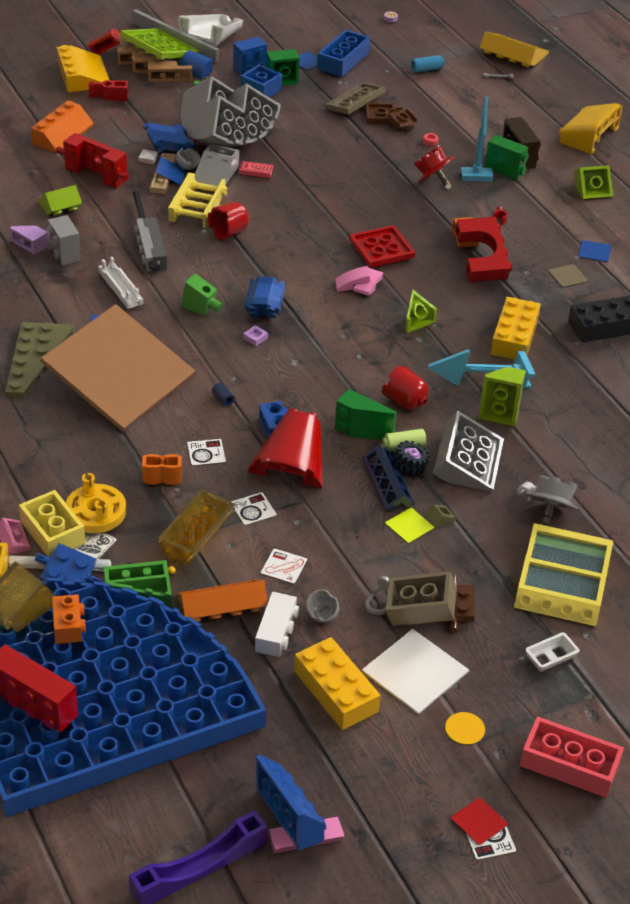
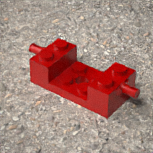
(82, 153)

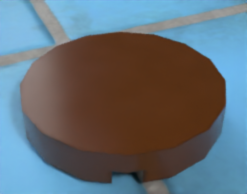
(402, 118)

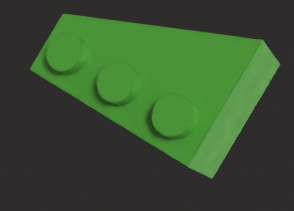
(145, 577)

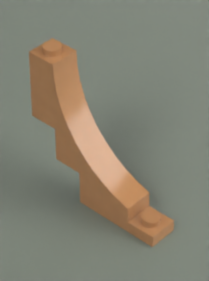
(157, 69)

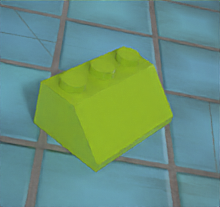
(502, 395)

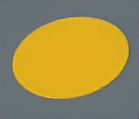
(465, 728)

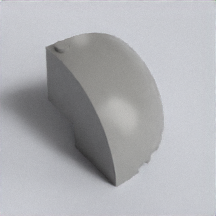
(227, 116)

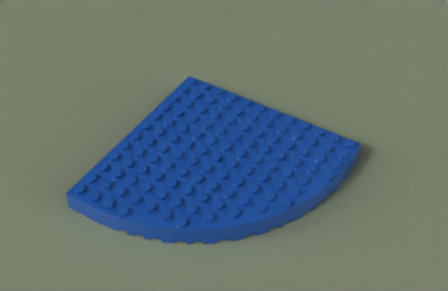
(144, 692)

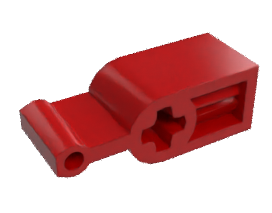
(109, 90)

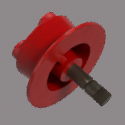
(432, 164)

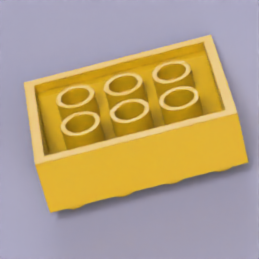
(512, 48)
(80, 68)

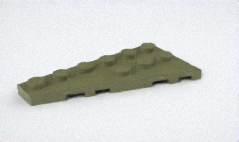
(32, 344)

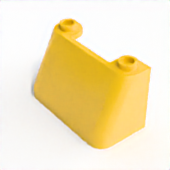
(589, 125)

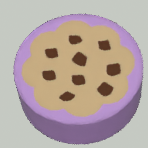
(390, 17)

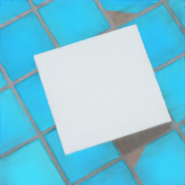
(415, 671)

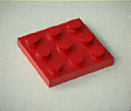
(382, 246)

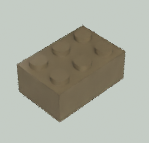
(421, 599)

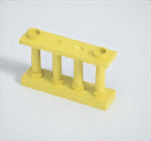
(186, 192)

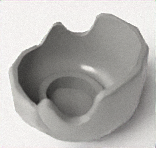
(187, 159)
(322, 606)

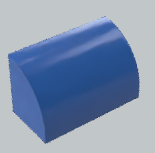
(200, 64)

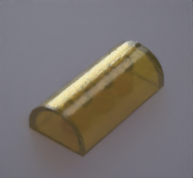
(194, 527)

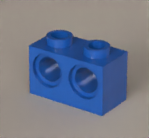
(270, 415)

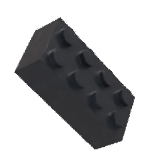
(601, 319)

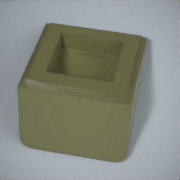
(439, 515)

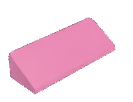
(281, 842)

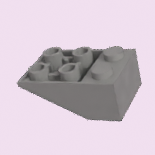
(217, 164)

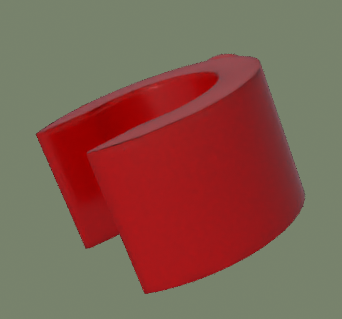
(499, 213)

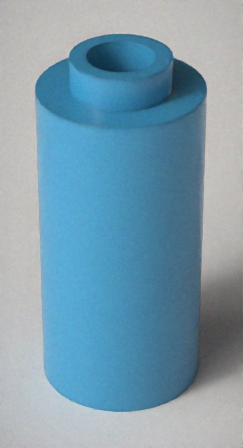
(427, 64)

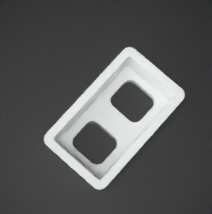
(545, 648)

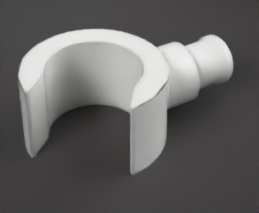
(528, 486)

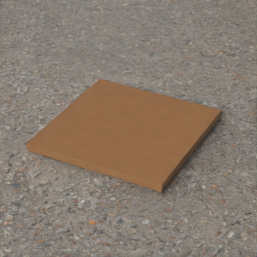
(118, 367)

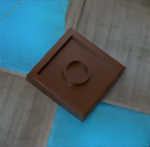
(378, 112)

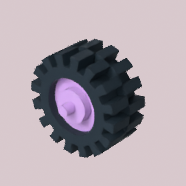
(411, 457)

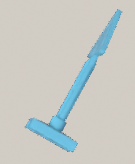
(476, 172)
(455, 365)

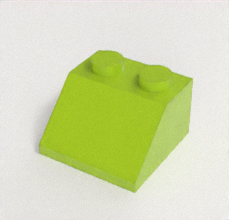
(593, 182)
(61, 200)

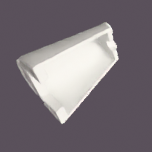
(209, 28)

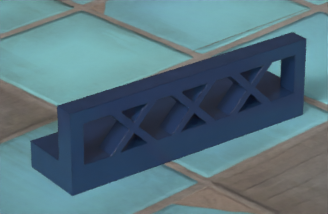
(390, 473)

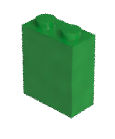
(506, 157)

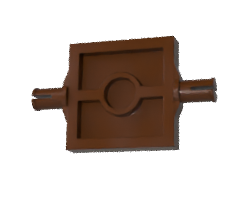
(463, 606)

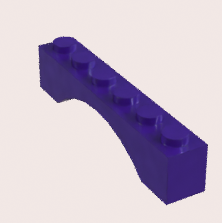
(163, 879)

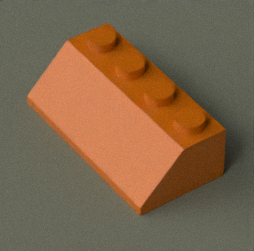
(60, 125)
(223, 599)

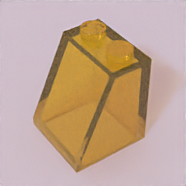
(22, 598)

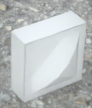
(148, 157)

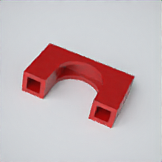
(488, 232)

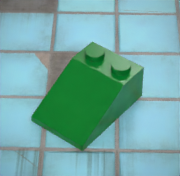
(363, 417)

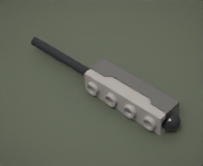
(149, 239)

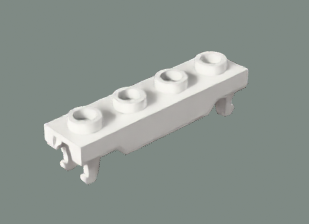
(120, 284)

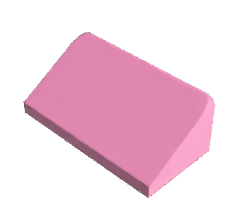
(14, 535)

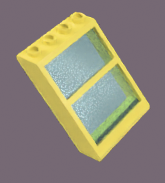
(564, 574)

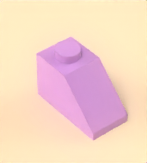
(29, 237)

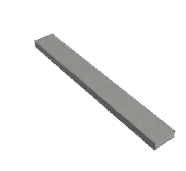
(147, 22)

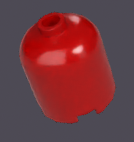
(228, 219)
(406, 389)

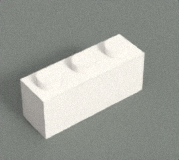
(276, 624)

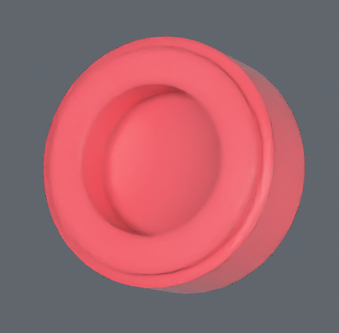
(430, 139)

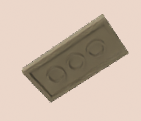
(355, 98)

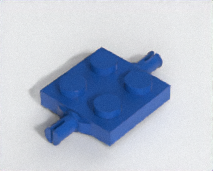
(68, 564)

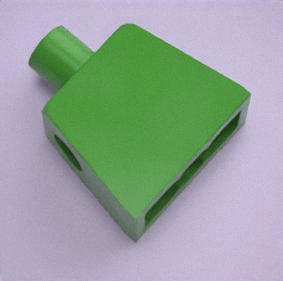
(200, 296)

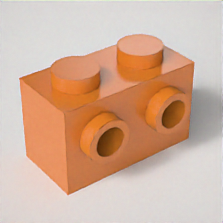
(67, 621)

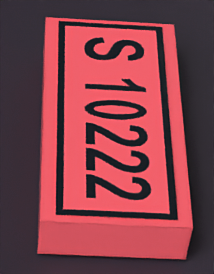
(256, 169)

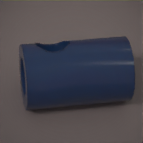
(223, 394)

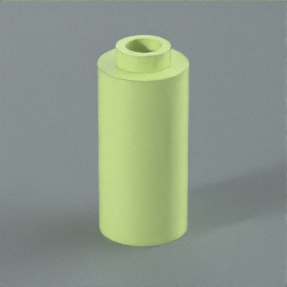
(393, 439)

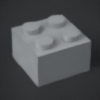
(64, 240)

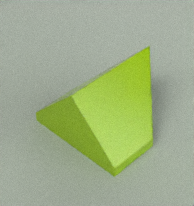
(420, 313)

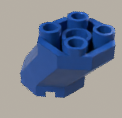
(168, 137)
(264, 297)

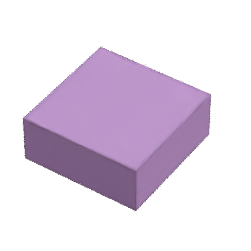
(255, 335)

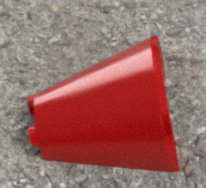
(293, 448)

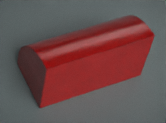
(104, 42)

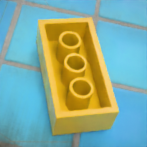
(515, 328)
(337, 683)

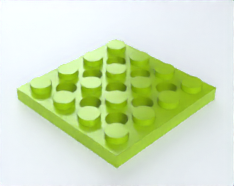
(157, 43)

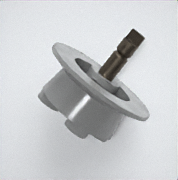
(553, 493)

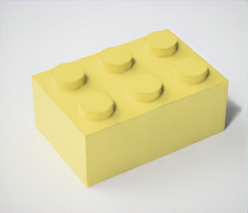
(51, 522)

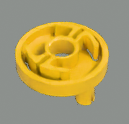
(104, 499)

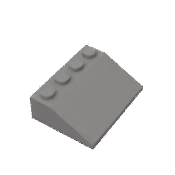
(468, 454)

